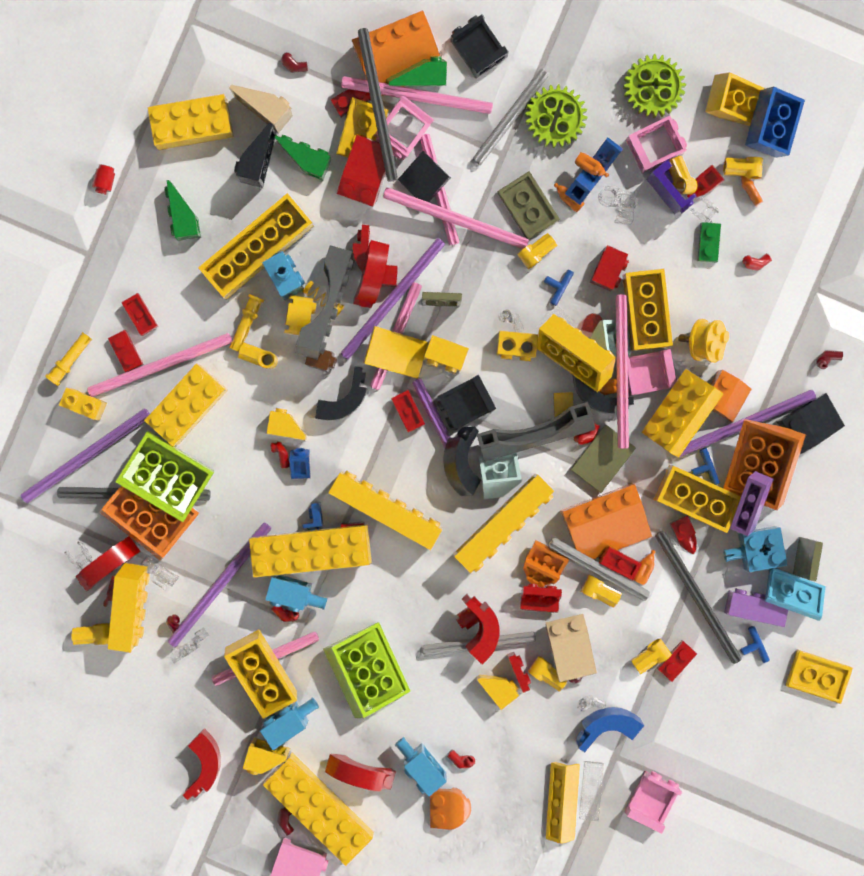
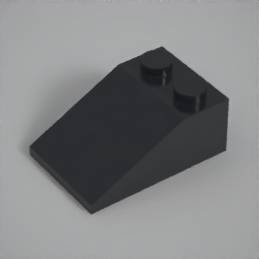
(255, 160)
(815, 419)

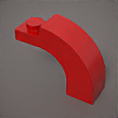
(359, 252)
(372, 274)
(107, 563)
(487, 637)
(209, 754)
(358, 774)

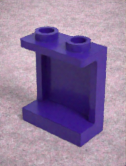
(667, 191)

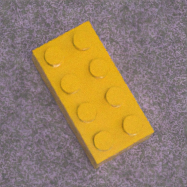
(190, 122)
(647, 310)
(575, 352)
(186, 405)
(682, 413)
(697, 498)
(127, 607)
(260, 674)

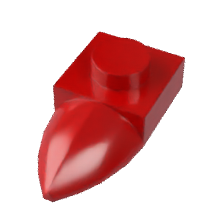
(707, 181)
(685, 533)

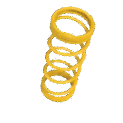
(308, 287)

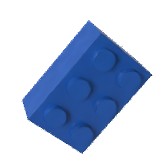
(775, 122)

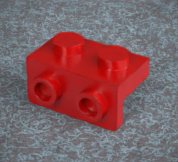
(540, 599)

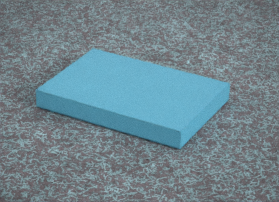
(795, 593)

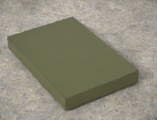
(528, 205)
(441, 299)
(602, 459)
(807, 558)

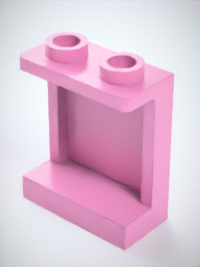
(650, 372)
(652, 801)
(298, 861)

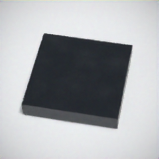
(424, 177)

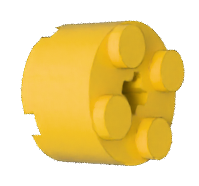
(299, 313)

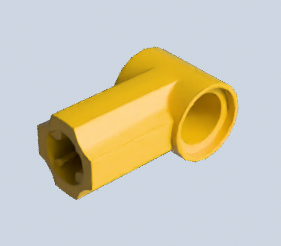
(748, 167)
(681, 176)
(533, 253)
(256, 356)
(598, 590)
(94, 634)
(654, 654)
(543, 670)

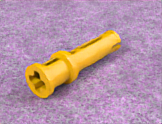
(249, 314)
(63, 366)

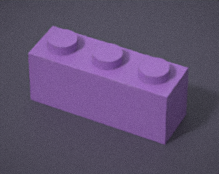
(751, 503)
(754, 608)

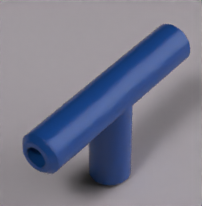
(559, 286)
(708, 467)
(757, 645)

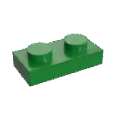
(709, 242)

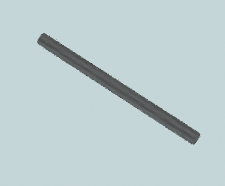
(377, 105)
(104, 493)
(698, 597)

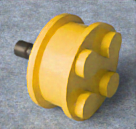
(706, 340)

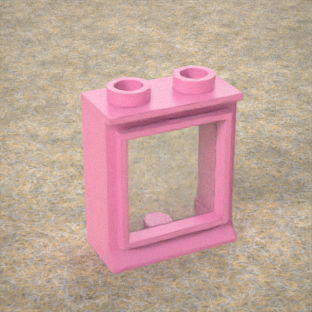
(405, 127)

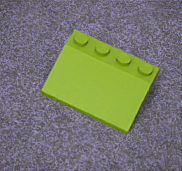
(165, 476)
(366, 670)

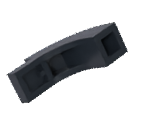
(595, 399)
(340, 409)
(456, 462)

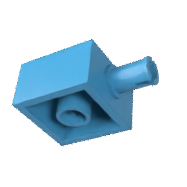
(283, 275)
(750, 546)
(293, 594)
(287, 723)
(422, 767)

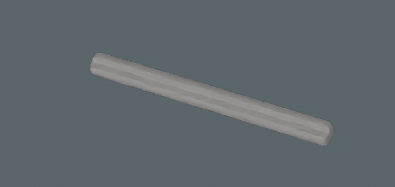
(510, 117)
(599, 569)
(457, 646)

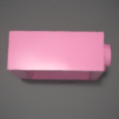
(638, 152)

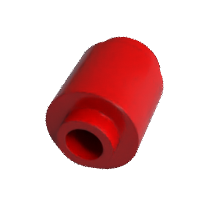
(103, 179)
(467, 618)

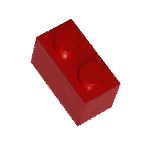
(609, 268)

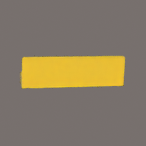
(562, 802)

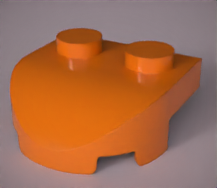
(543, 565)
(449, 809)

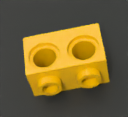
(517, 340)
(82, 403)

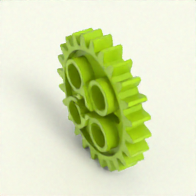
(655, 103)
(572, 121)

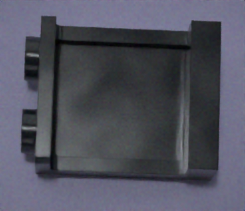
(478, 45)
(465, 403)

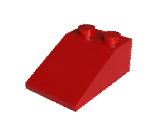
(363, 172)

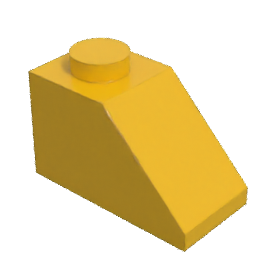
(284, 425)
(499, 689)

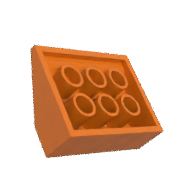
(399, 45)
(768, 451)
(607, 520)
(145, 522)

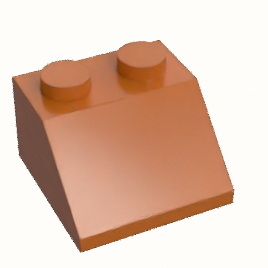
(734, 394)

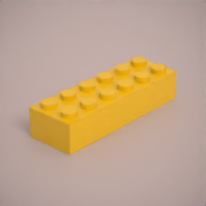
(259, 241)
(385, 510)
(503, 522)
(310, 551)
(318, 809)

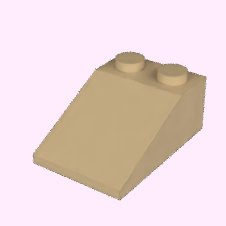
(264, 105)
(571, 647)

